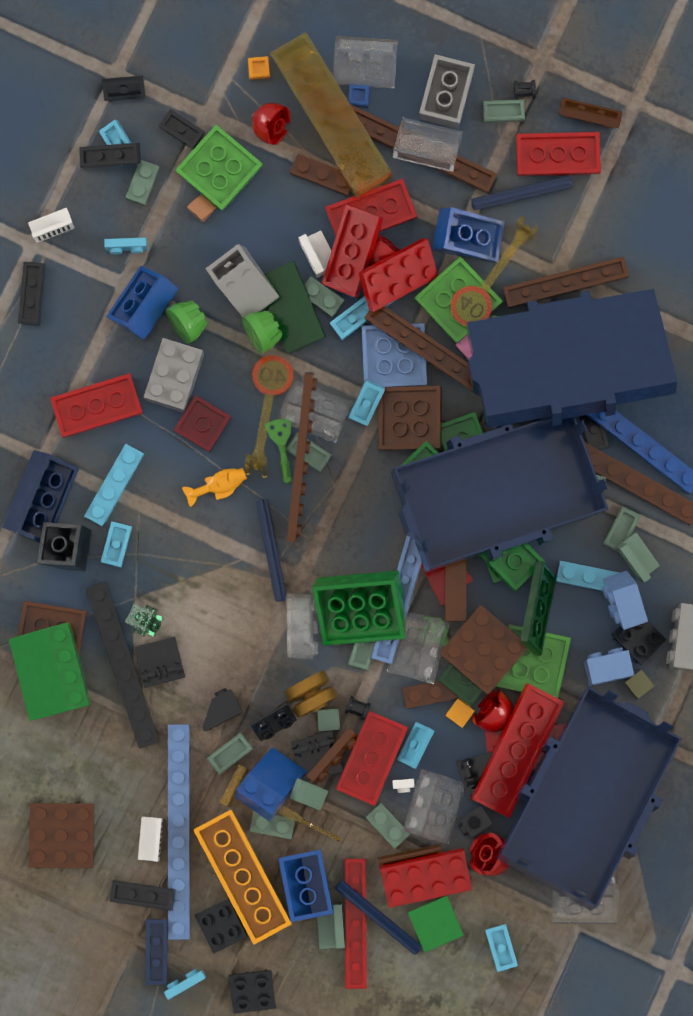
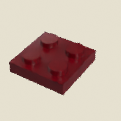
(202, 423)

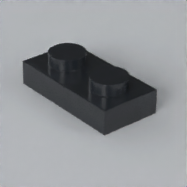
(123, 88)
(181, 129)

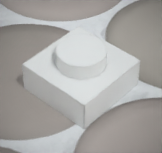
(403, 785)

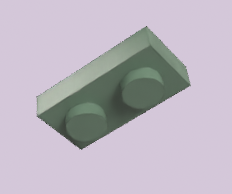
(142, 183)
(323, 297)
(387, 825)
(279, 826)

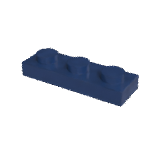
(156, 951)

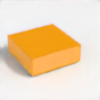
(258, 68)
(459, 713)

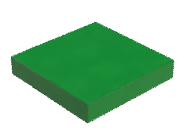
(435, 923)

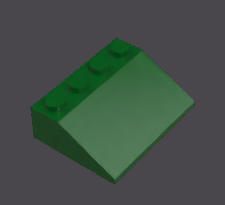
(360, 607)
(50, 671)

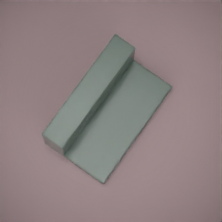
(637, 557)
(331, 929)

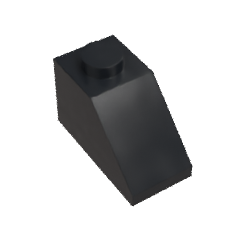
(221, 709)

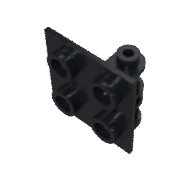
(639, 640)
(159, 662)
(273, 722)
(311, 750)
(471, 772)
(221, 925)
(252, 991)

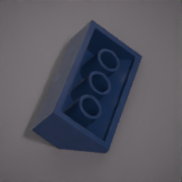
(40, 495)

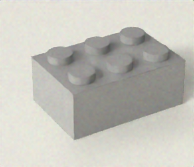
(446, 92)
(174, 375)
(681, 637)

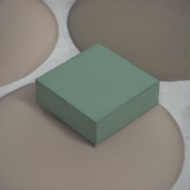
(328, 720)

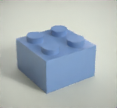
(624, 600)
(608, 668)

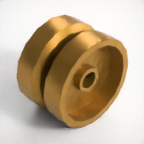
(310, 692)

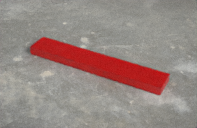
(355, 927)

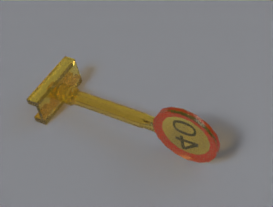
(473, 302)
(272, 377)
(229, 797)

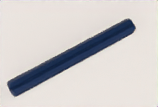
(521, 193)
(271, 550)
(378, 917)

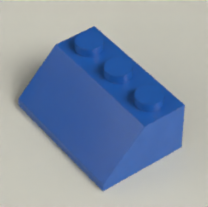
(142, 302)
(306, 885)

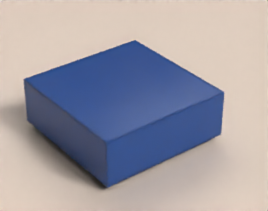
(358, 95)

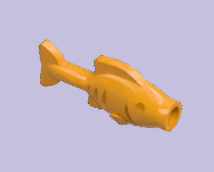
(221, 483)

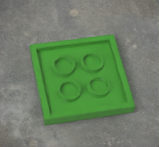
(219, 167)
(439, 293)
(540, 671)

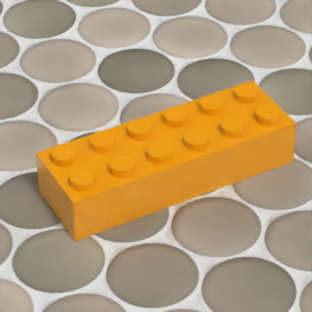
(242, 876)

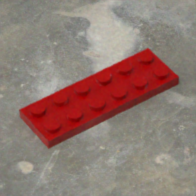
(517, 750)

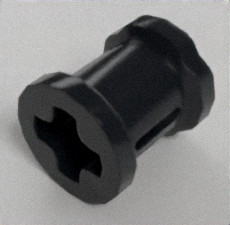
(525, 93)
(357, 708)

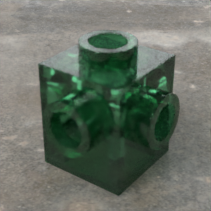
(144, 620)

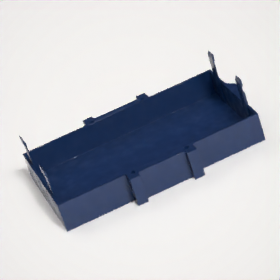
(570, 358)
(498, 491)
(590, 797)

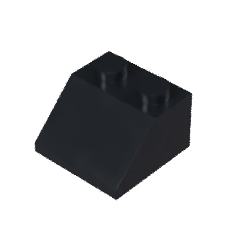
(64, 546)

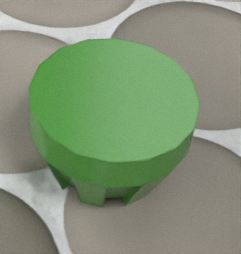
(187, 320)
(262, 330)

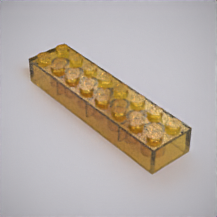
(331, 115)

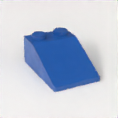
(468, 235)
(269, 784)

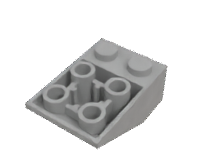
(242, 281)

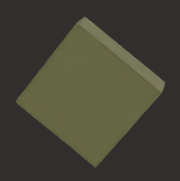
(639, 684)

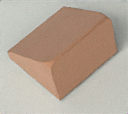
(201, 208)

